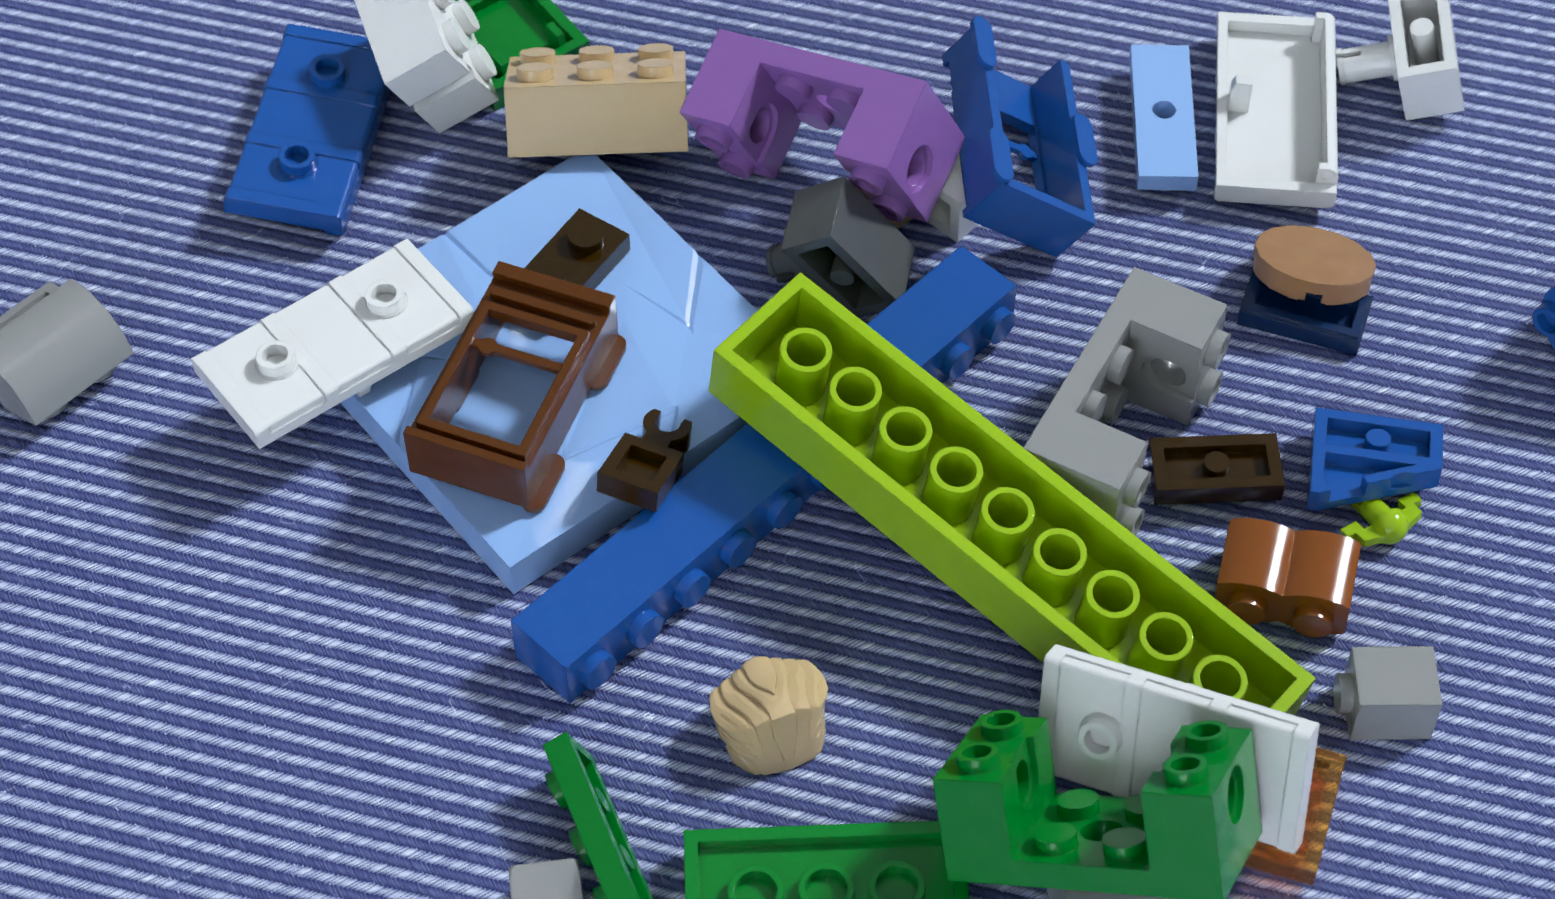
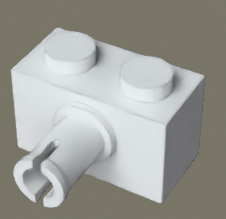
(1417, 55)

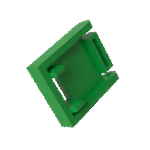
(521, 25)

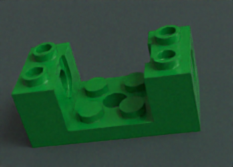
(1170, 841)

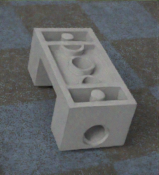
(1150, 349)

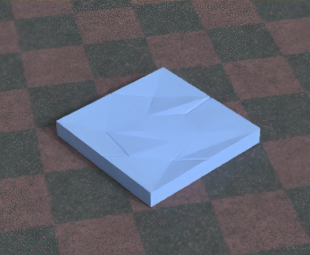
(668, 312)

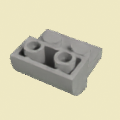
(56, 349)

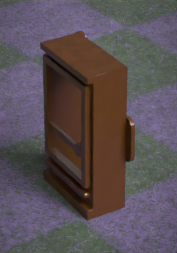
(498, 468)

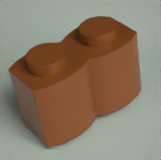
(1288, 576)

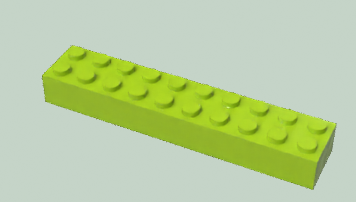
(980, 503)

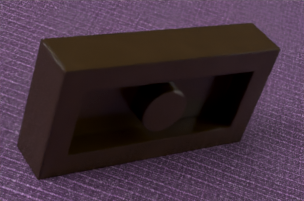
(582, 251)
(1215, 469)

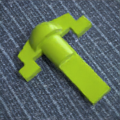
(1387, 524)

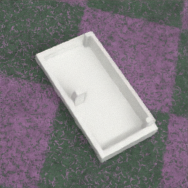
(1276, 110)
(333, 343)
(1118, 723)

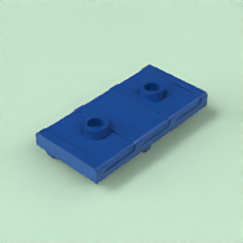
(311, 132)

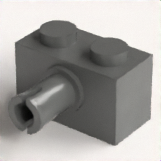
(843, 248)

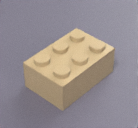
(596, 102)

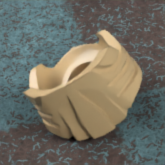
(771, 714)

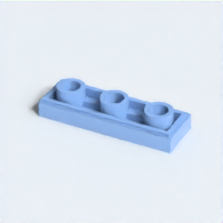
(1163, 118)

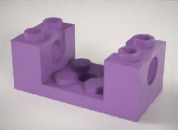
(759, 92)

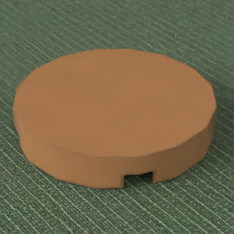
(1313, 262)

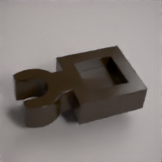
(645, 467)

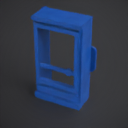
(1058, 140)

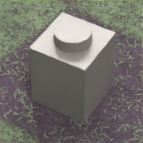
(1389, 693)

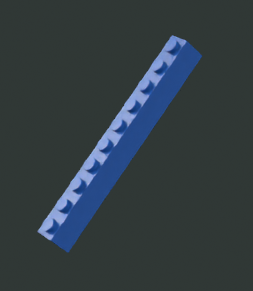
(734, 499)

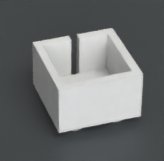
(431, 57)

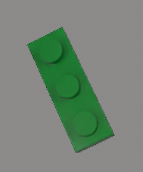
(598, 830)

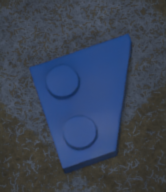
(1370, 457)

